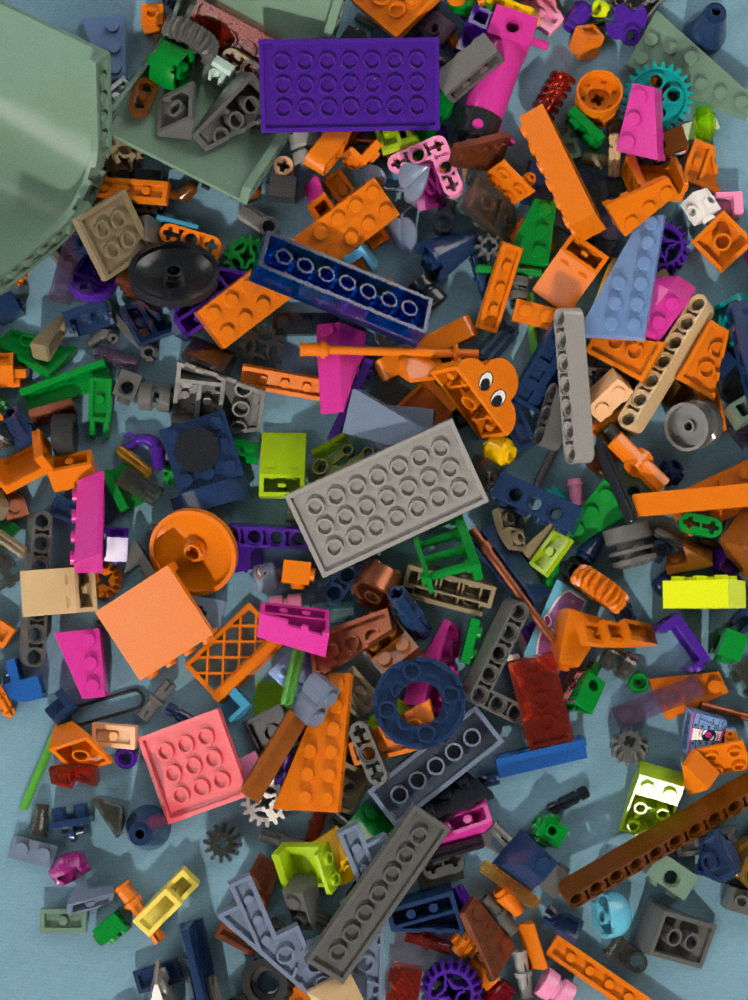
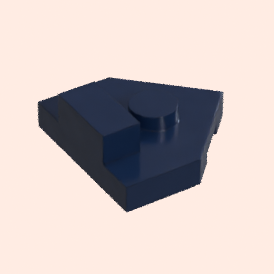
(717, 858)

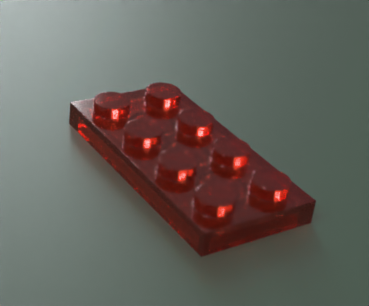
(229, 31)
(541, 700)

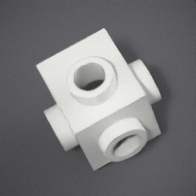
(701, 207)

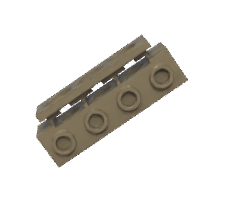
(458, 587)

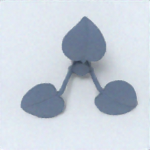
(413, 180)

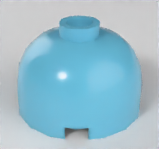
(611, 914)

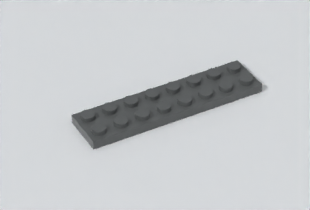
(377, 893)

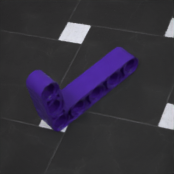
(267, 540)

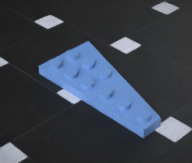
(627, 294)

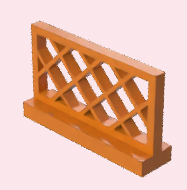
(245, 670)

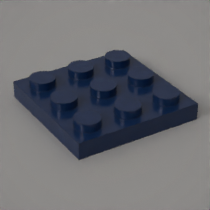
(228, 464)

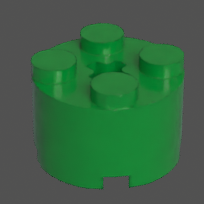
(170, 65)

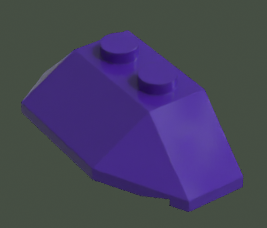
(184, 316)

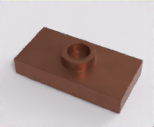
(42, 415)

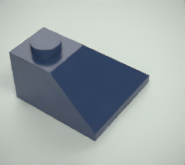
(525, 861)

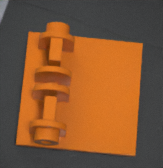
(510, 182)
(727, 756)

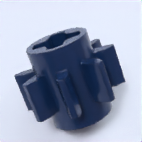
(673, 471)

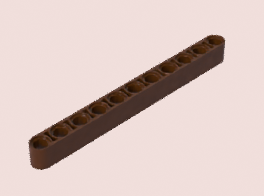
(655, 843)

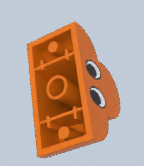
(481, 393)

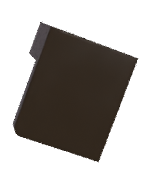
(676, 394)

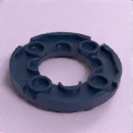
(419, 670)

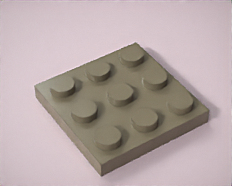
(111, 234)

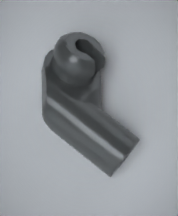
(103, 335)

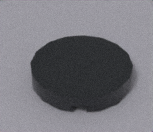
(197, 450)

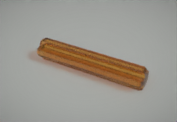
(509, 884)

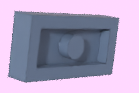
(33, 851)

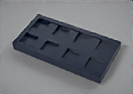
(539, 373)

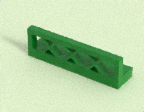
(64, 386)

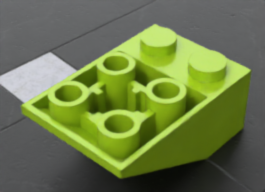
(282, 464)
(651, 797)

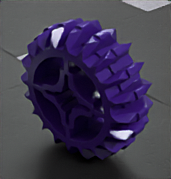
(677, 242)
(459, 985)

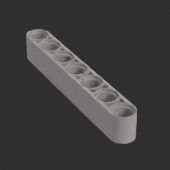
(573, 385)

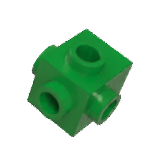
(548, 830)

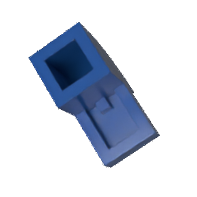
(21, 688)

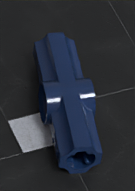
(409, 612)

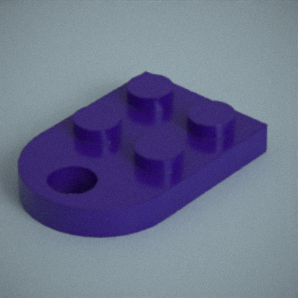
(86, 277)

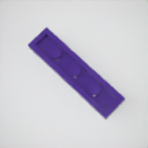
(365, 372)

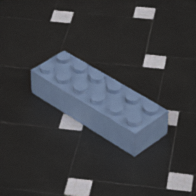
(432, 770)

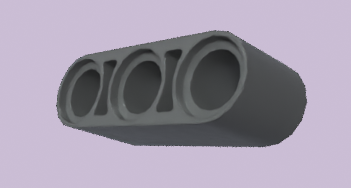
(549, 425)

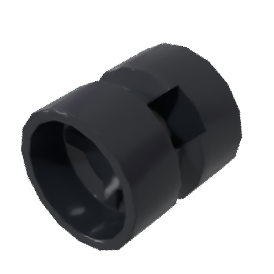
(426, 285)

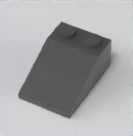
(674, 935)

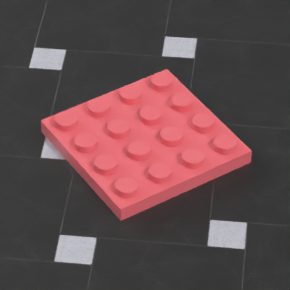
(193, 765)

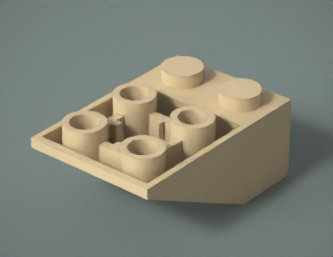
(57, 592)

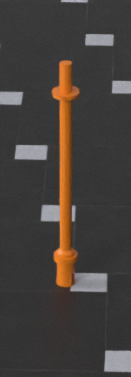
(324, 349)

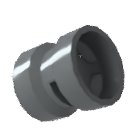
(518, 288)

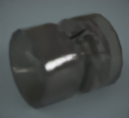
(623, 667)

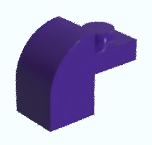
(475, 24)

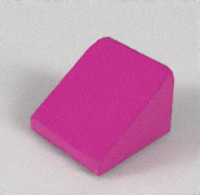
(313, 189)

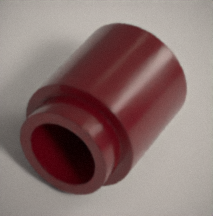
(500, 991)

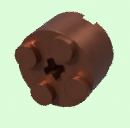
(374, 584)

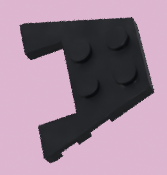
(599, 192)

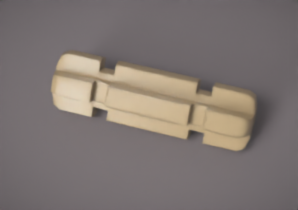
(614, 156)

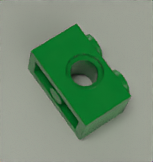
(728, 645)

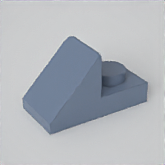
(84, 899)

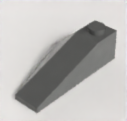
(231, 113)

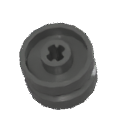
(693, 424)

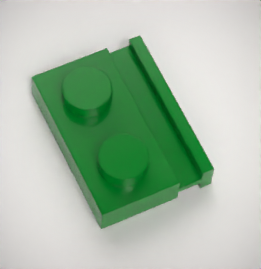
(584, 128)
(468, 651)

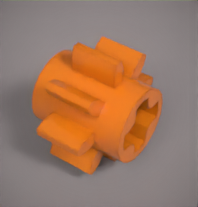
(463, 945)

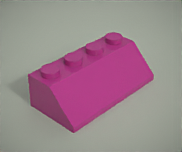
(89, 524)

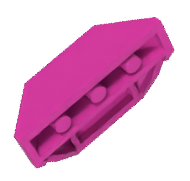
(668, 300)
(469, 823)

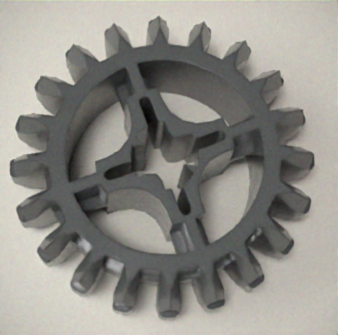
(191, 36)

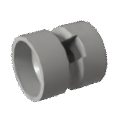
(301, 144)

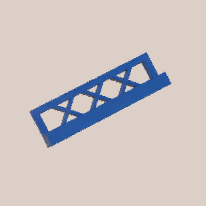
(527, 760)

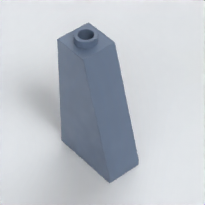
(376, 420)

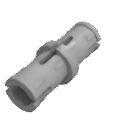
(523, 973)

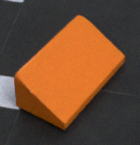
(418, 368)
(530, 941)

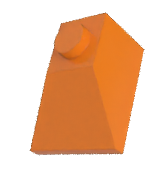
(75, 745)

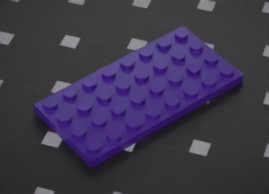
(349, 84)

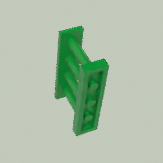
(465, 548)

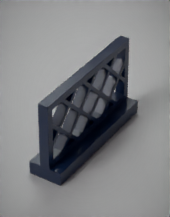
(198, 955)

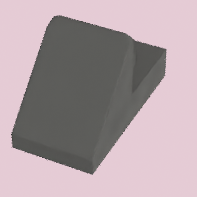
(138, 558)

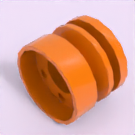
(599, 97)

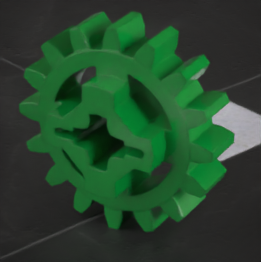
(238, 256)

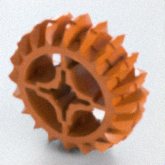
(599, 588)

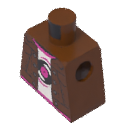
(674, 144)

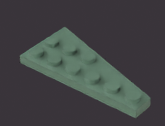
(709, 81)

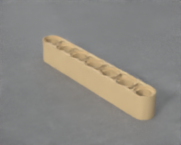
(666, 375)

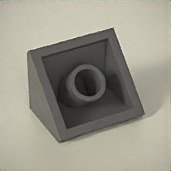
(177, 112)

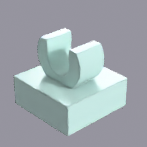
(221, 70)

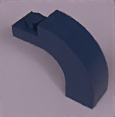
(214, 494)

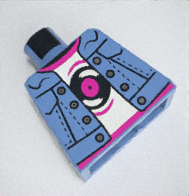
(702, 729)

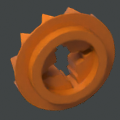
(115, 581)

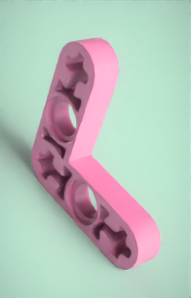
(437, 158)

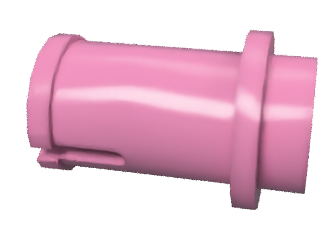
(575, 491)

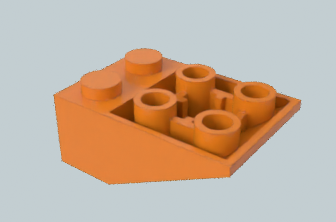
(570, 273)

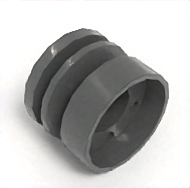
(629, 545)

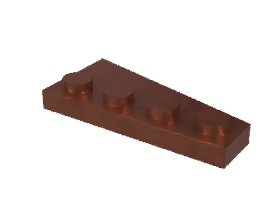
(352, 639)
(264, 876)

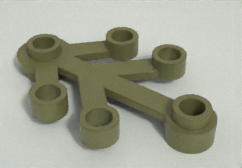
(337, 457)

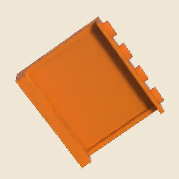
(156, 622)

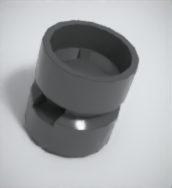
(148, 394)

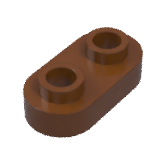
(142, 99)

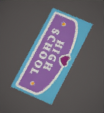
(560, 598)

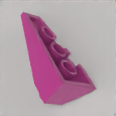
(338, 371)
(445, 649)

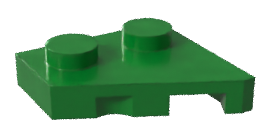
(371, 820)

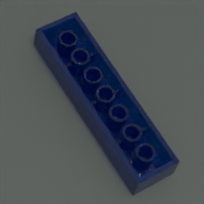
(341, 289)

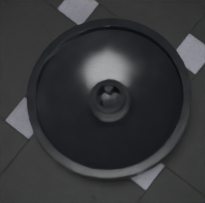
(173, 274)

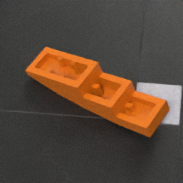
(618, 634)

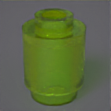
(704, 123)

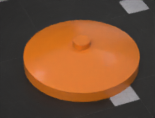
(199, 546)

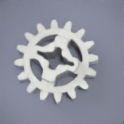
(271, 813)

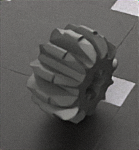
(629, 747)

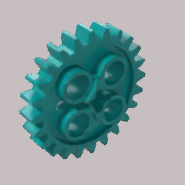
(672, 110)

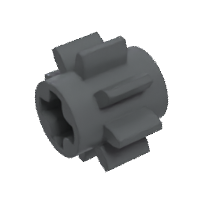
(483, 251)

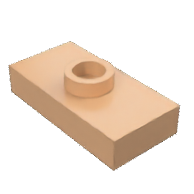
(115, 735)

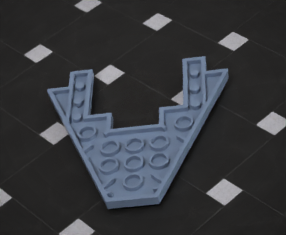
(287, 946)

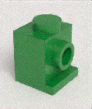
(110, 928)

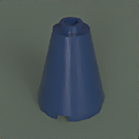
(707, 28)
(446, 252)
(147, 827)

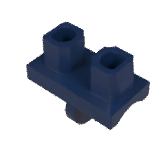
(60, 820)

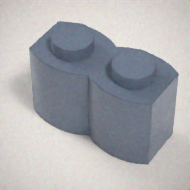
(315, 699)

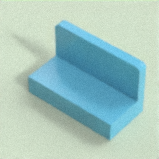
(365, 251)

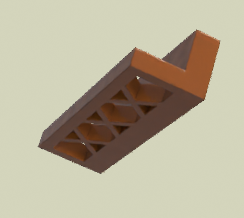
(272, 757)

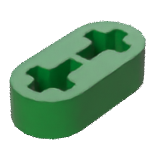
(698, 530)

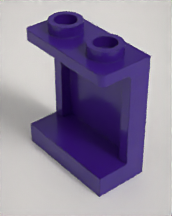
(687, 640)

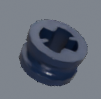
(489, 779)

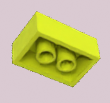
(704, 592)

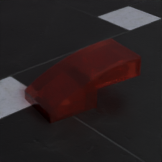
(70, 773)

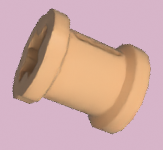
(280, 163)

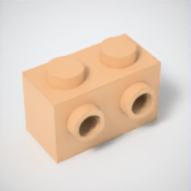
(609, 394)

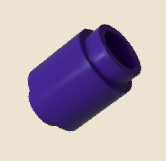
(577, 15)

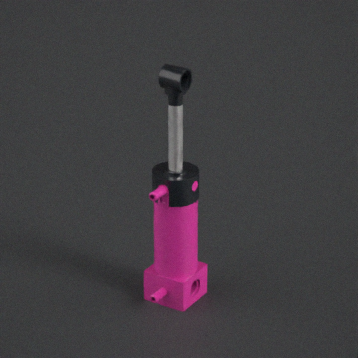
(487, 101)

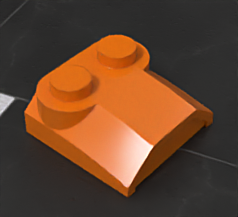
(722, 242)

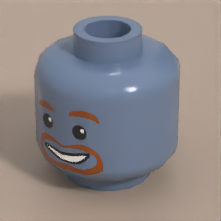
(265, 577)

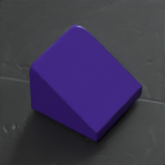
(722, 563)

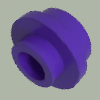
(123, 764)

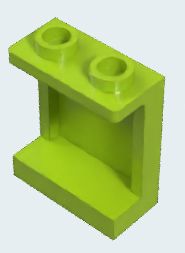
(307, 859)

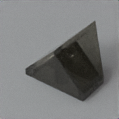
(113, 812)

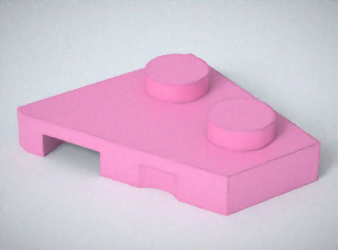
(549, 14)

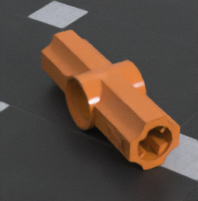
(638, 462)

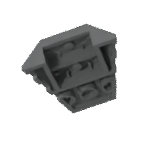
(205, 392)

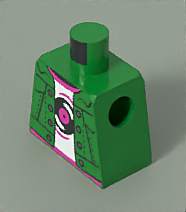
(584, 689)

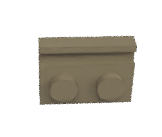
(361, 694)

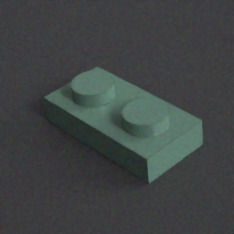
(56, 921)

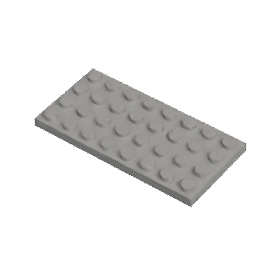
(386, 497)

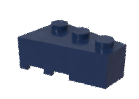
(429, 911)

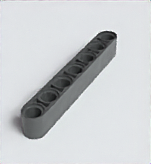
(42, 555)

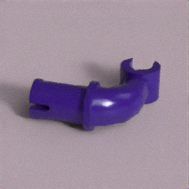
(155, 447)

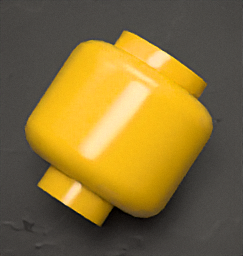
(500, 450)

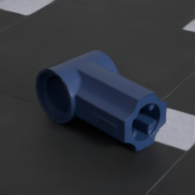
(18, 427)

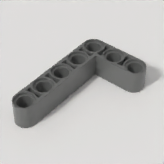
(496, 662)

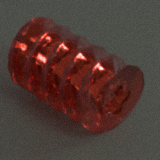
(553, 91)

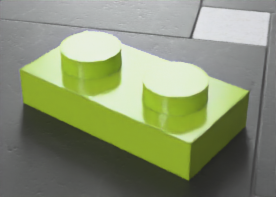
(551, 553)

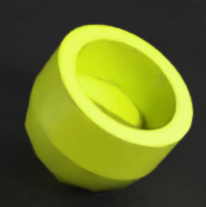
(596, 8)

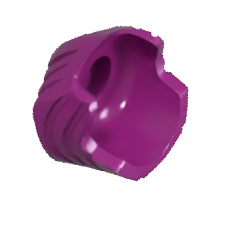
(69, 868)

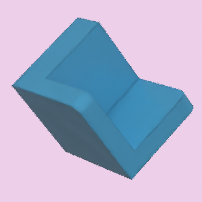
(236, 705)

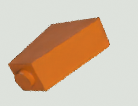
(567, 646)

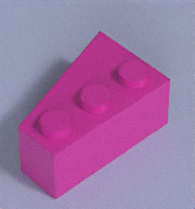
(642, 124)
(295, 626)
(86, 660)

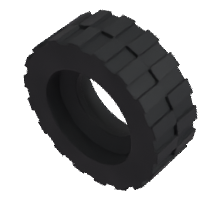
(250, 982)

